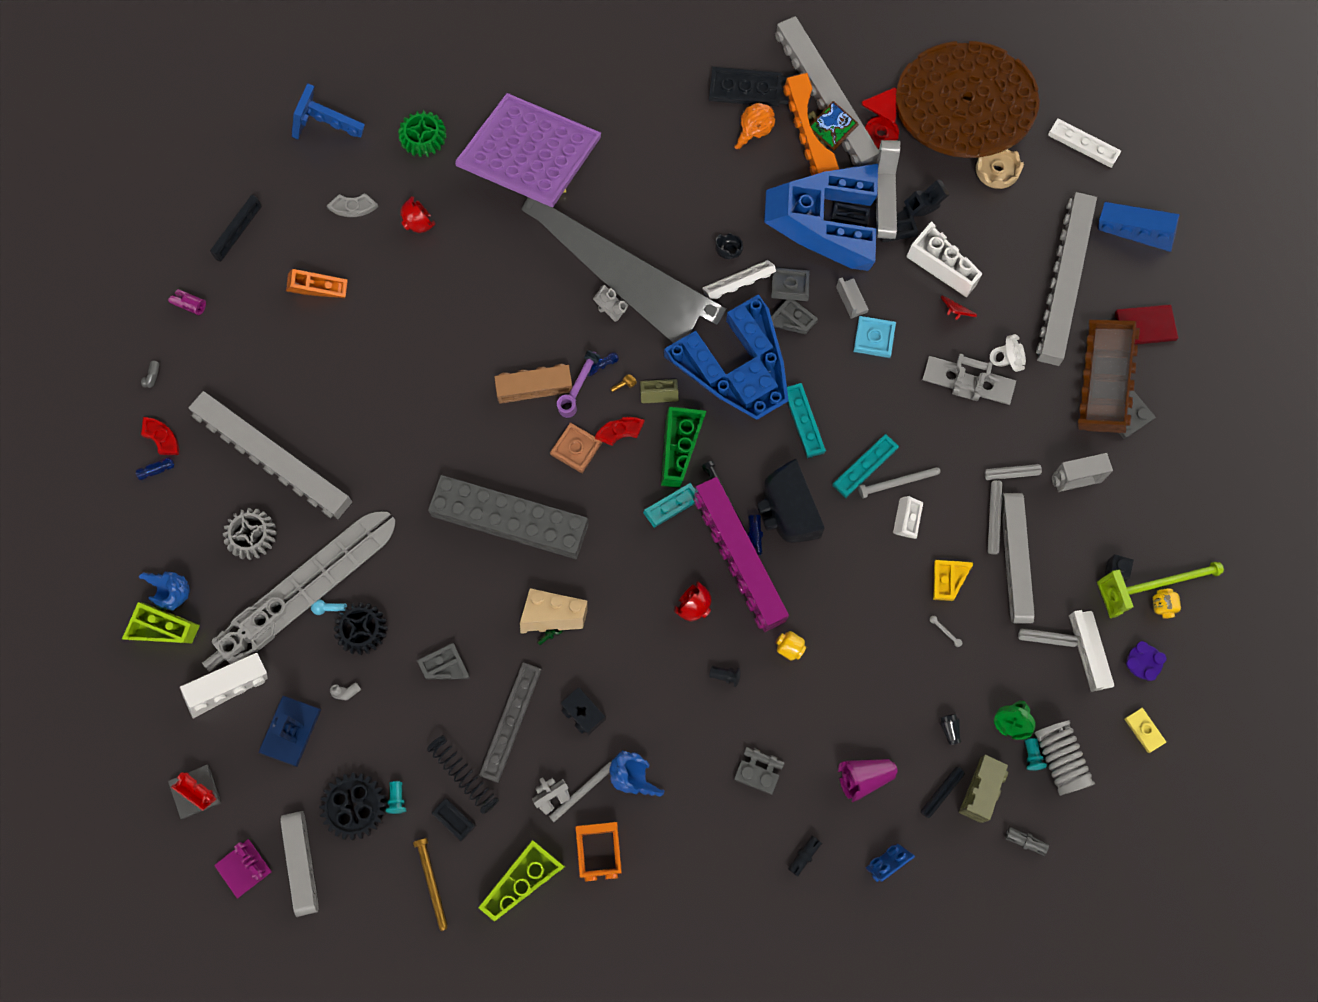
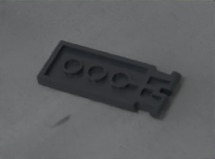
(748, 86)

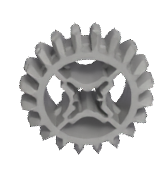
(234, 536)

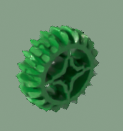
(417, 129)

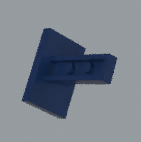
(289, 731)

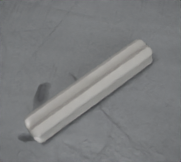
(1013, 472)
(1048, 637)

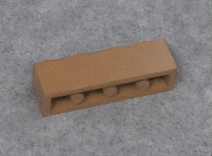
(533, 383)

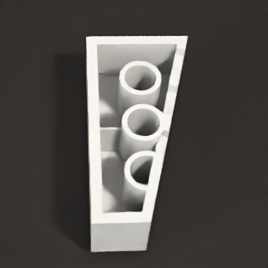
(944, 260)
(223, 684)

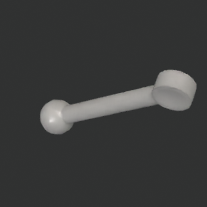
(957, 642)

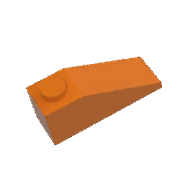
(315, 284)

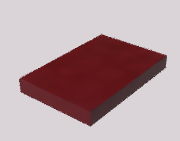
(1155, 323)

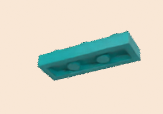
(670, 505)

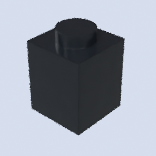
(1120, 563)

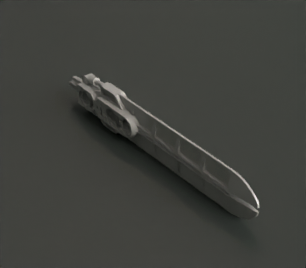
(264, 609)

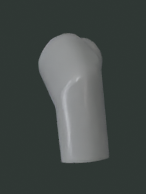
(344, 693)

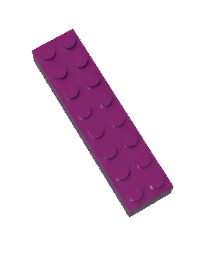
(740, 554)

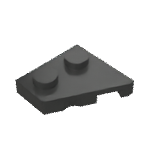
(793, 317)

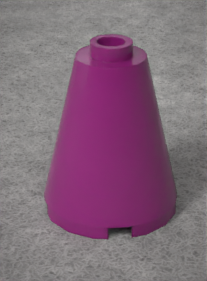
(865, 776)

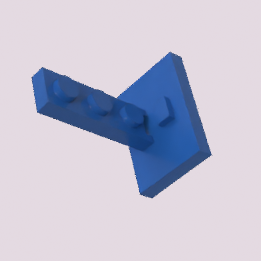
(322, 114)

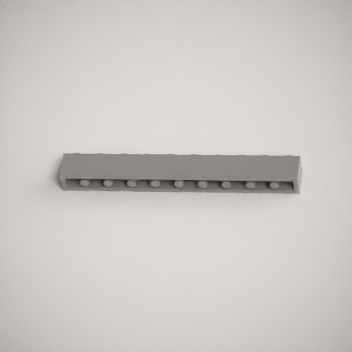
(824, 87)
(1067, 279)
(270, 455)

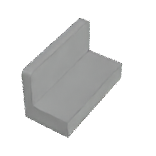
(851, 297)

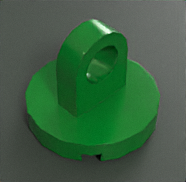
(1015, 721)

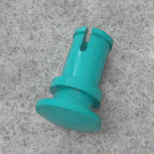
(1034, 756)
(395, 798)

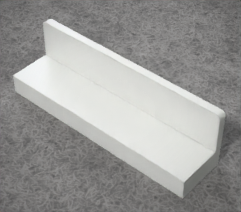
(1091, 650)

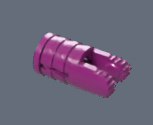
(188, 302)

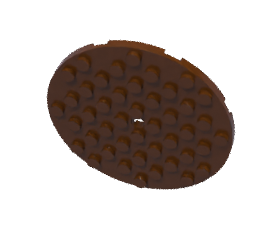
(1000, 92)

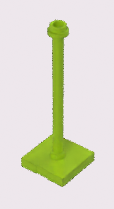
(1117, 594)

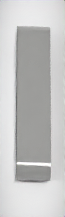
(299, 864)

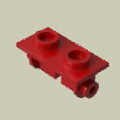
(195, 793)

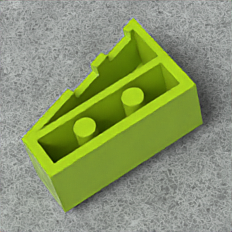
(156, 625)

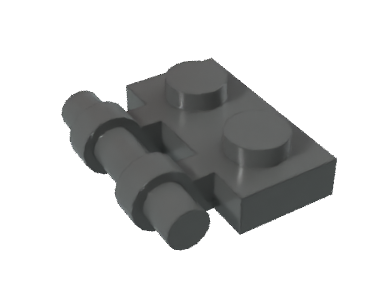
(758, 777)

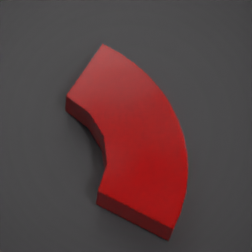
(619, 428)
(162, 435)

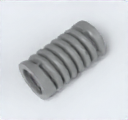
(1062, 761)

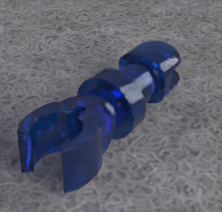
(612, 358)

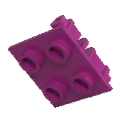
(242, 868)

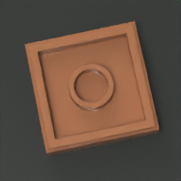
(575, 448)

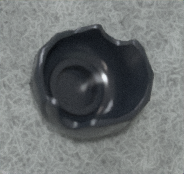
(729, 246)

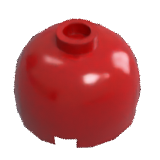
(415, 216)
(694, 603)

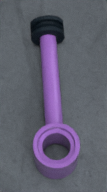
(591, 358)

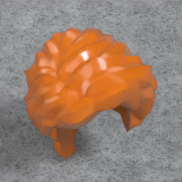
(756, 122)

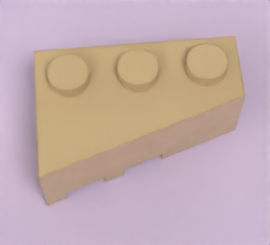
(552, 611)

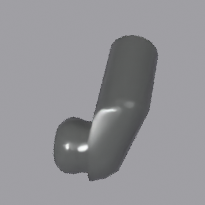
(151, 376)

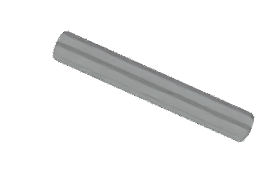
(995, 517)

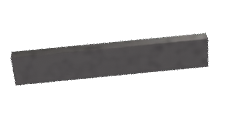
(510, 722)

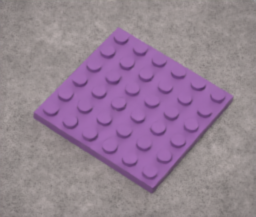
(528, 150)

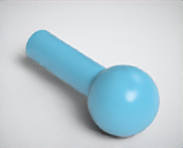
(320, 607)

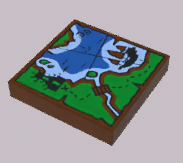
(833, 125)

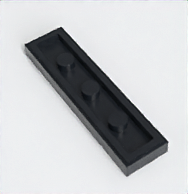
(236, 228)

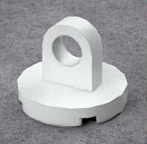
(1013, 354)

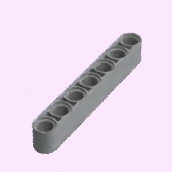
(1017, 558)

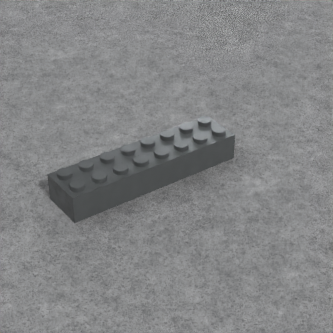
(508, 517)

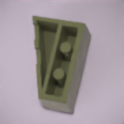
(984, 789)

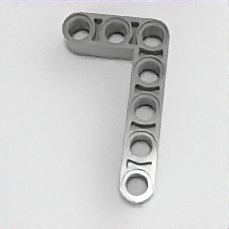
(886, 195)

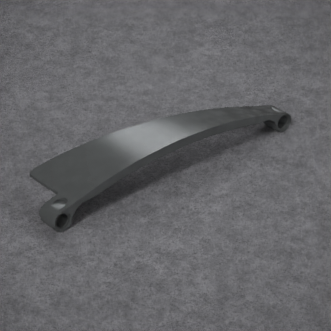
(652, 293)

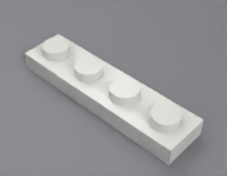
(1084, 143)
(739, 279)

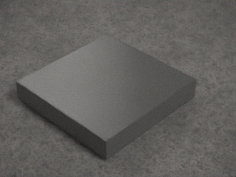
(790, 284)
(184, 806)

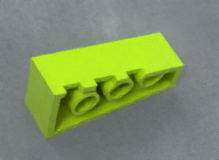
(522, 878)

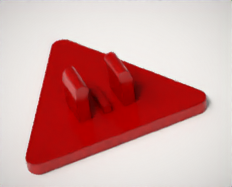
(883, 104)
(957, 308)

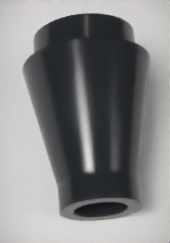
(951, 728)

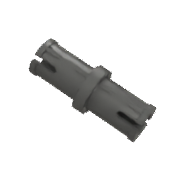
(1026, 841)

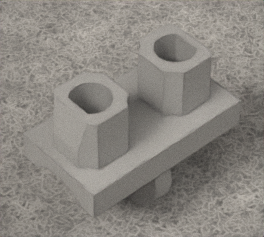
(609, 303)
(543, 799)

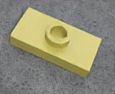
(1145, 730)

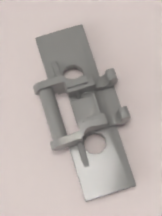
(966, 384)

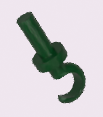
(549, 635)

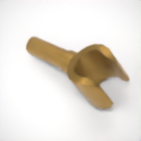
(628, 380)

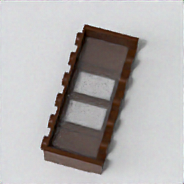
(1108, 376)

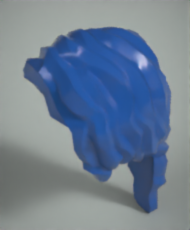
(171, 589)
(629, 774)

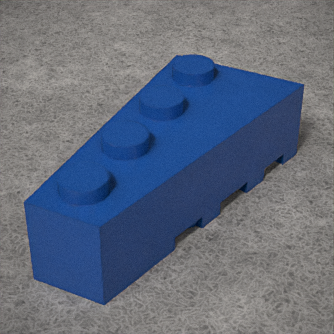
(1140, 224)

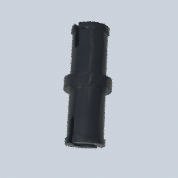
(805, 855)

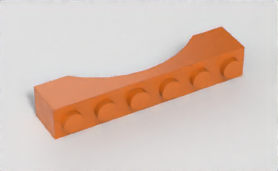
(799, 90)

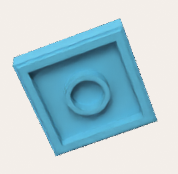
(874, 336)

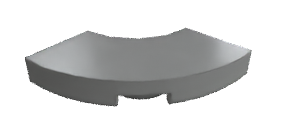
(352, 206)

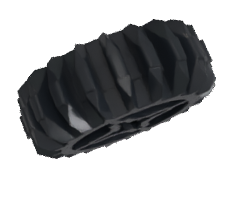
(356, 634)

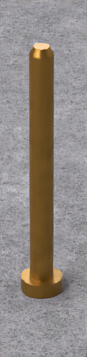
(421, 844)

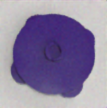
(1145, 661)

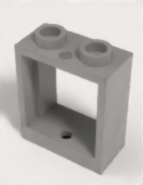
(1082, 472)

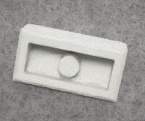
(908, 517)

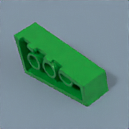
(679, 442)

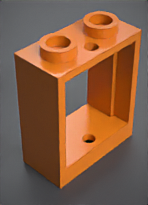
(598, 829)

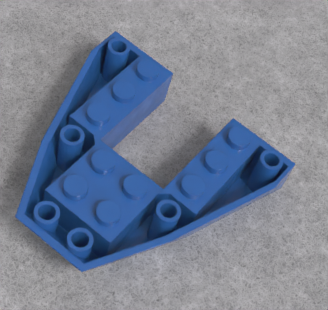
(798, 213)
(751, 388)

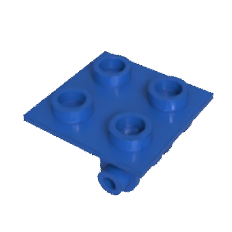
(889, 862)

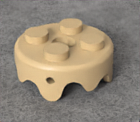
(1010, 165)

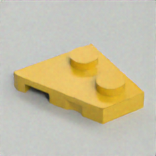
(949, 578)

